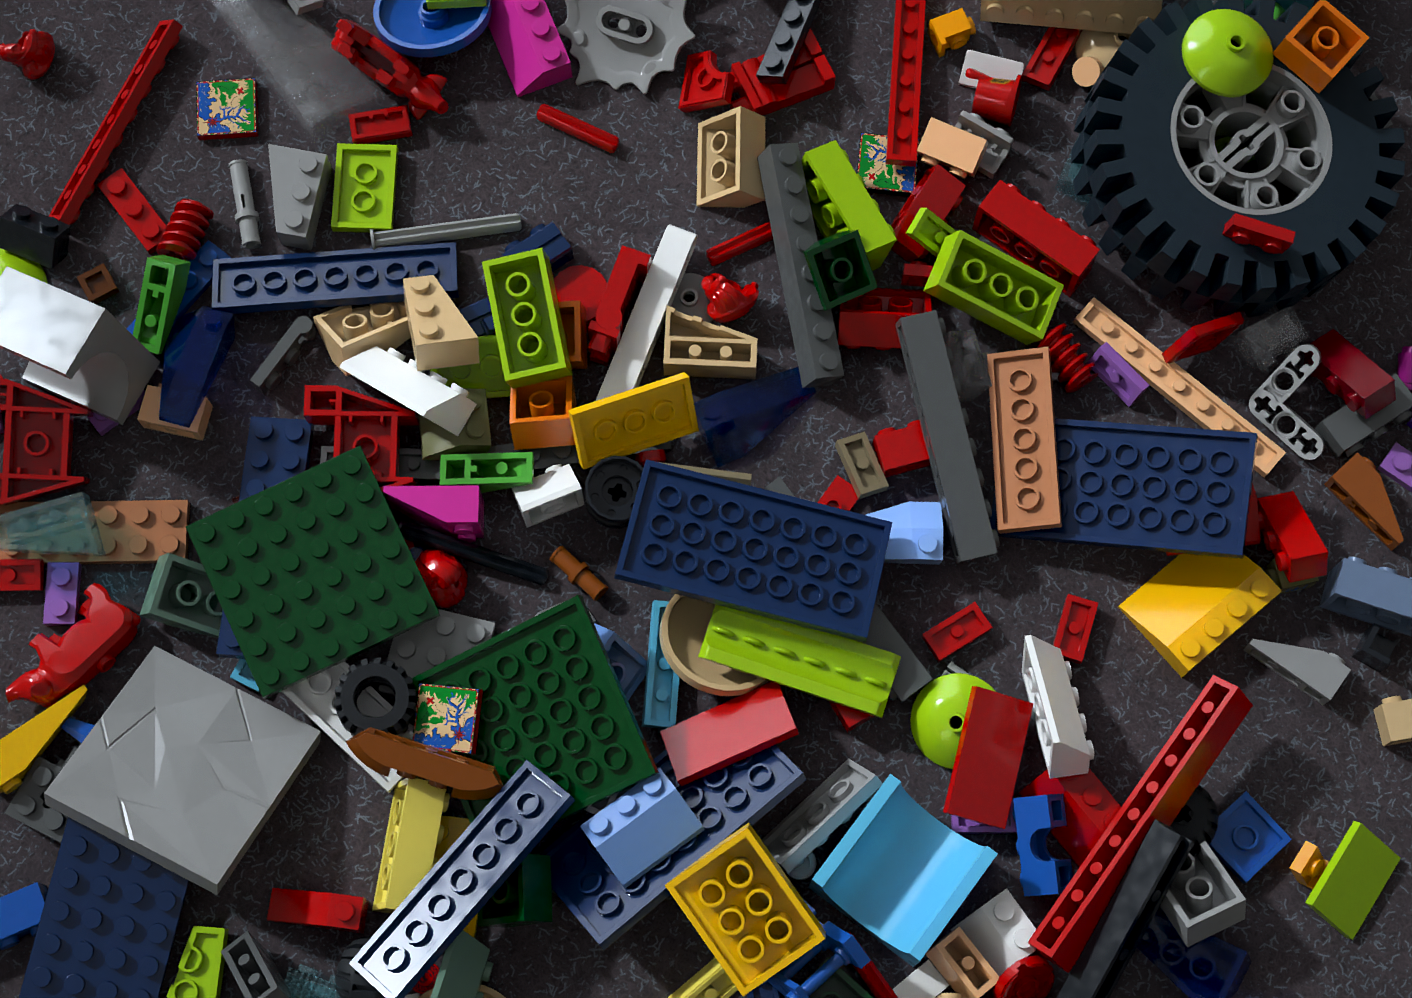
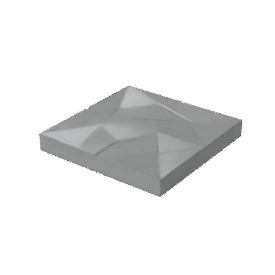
(183, 769)

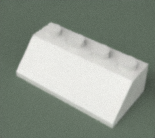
(413, 388)
(1055, 709)

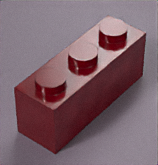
(1352, 375)

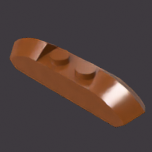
(411, 758)

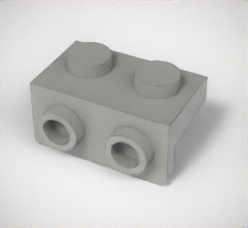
(998, 142)

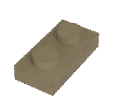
(861, 465)

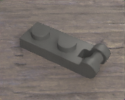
(284, 354)

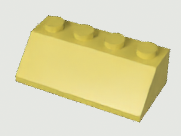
(409, 841)

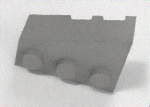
(298, 193)

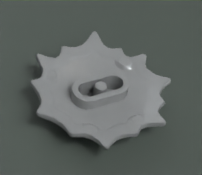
(619, 53)

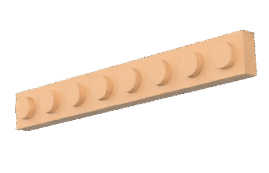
(1172, 380)

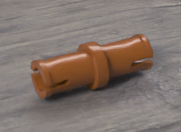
(578, 573)

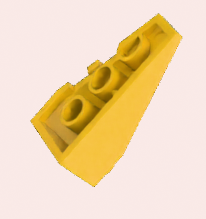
(31, 739)

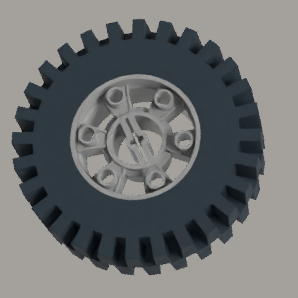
(1174, 217)

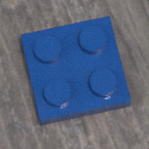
(1247, 837)

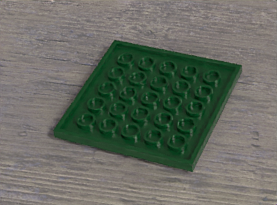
(312, 572)
(551, 703)

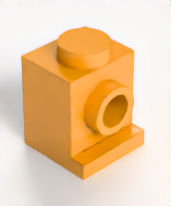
(950, 31)

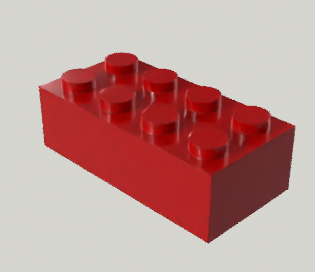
(1035, 236)

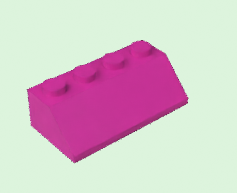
(528, 44)

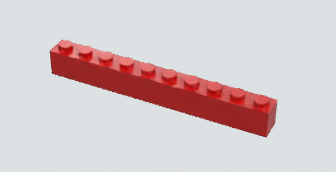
(1156, 796)

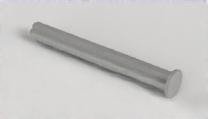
(446, 231)

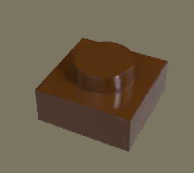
(98, 284)

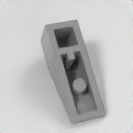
(1306, 668)

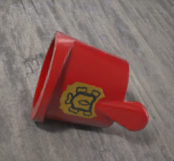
(995, 97)

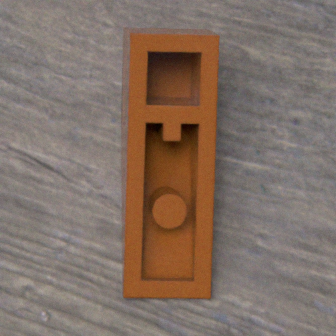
(1364, 494)

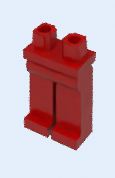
(809, 78)
(615, 303)

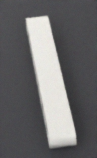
(649, 312)

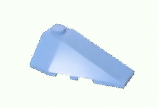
(915, 533)

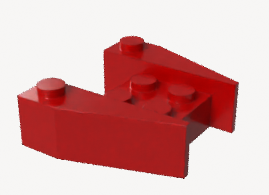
(362, 423)
(36, 443)

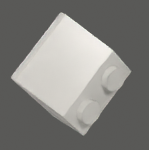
(549, 495)
(1000, 931)

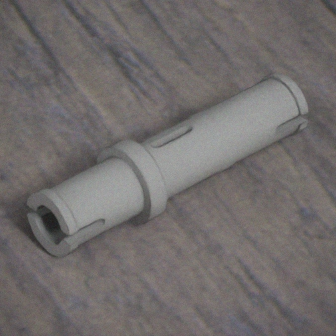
(246, 215)

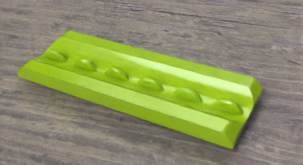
(802, 659)

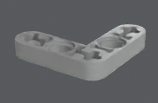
(1279, 396)

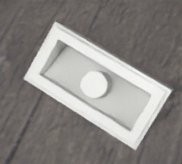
(990, 65)

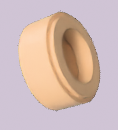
(1087, 71)

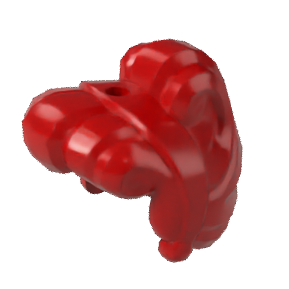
(31, 53)
(727, 297)
(443, 577)

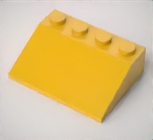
(1198, 605)
(746, 909)

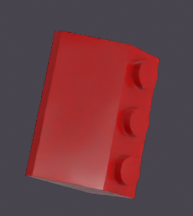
(872, 317)
(1087, 810)

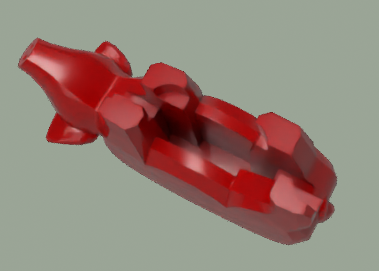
(389, 68)
(79, 653)

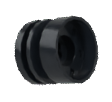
(605, 478)

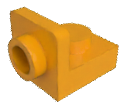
(1308, 865)

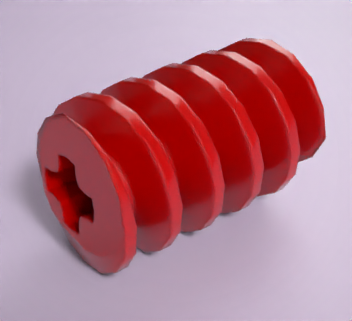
(185, 230)
(1067, 360)

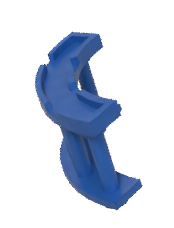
(845, 951)

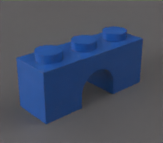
(1034, 820)

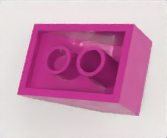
(448, 509)

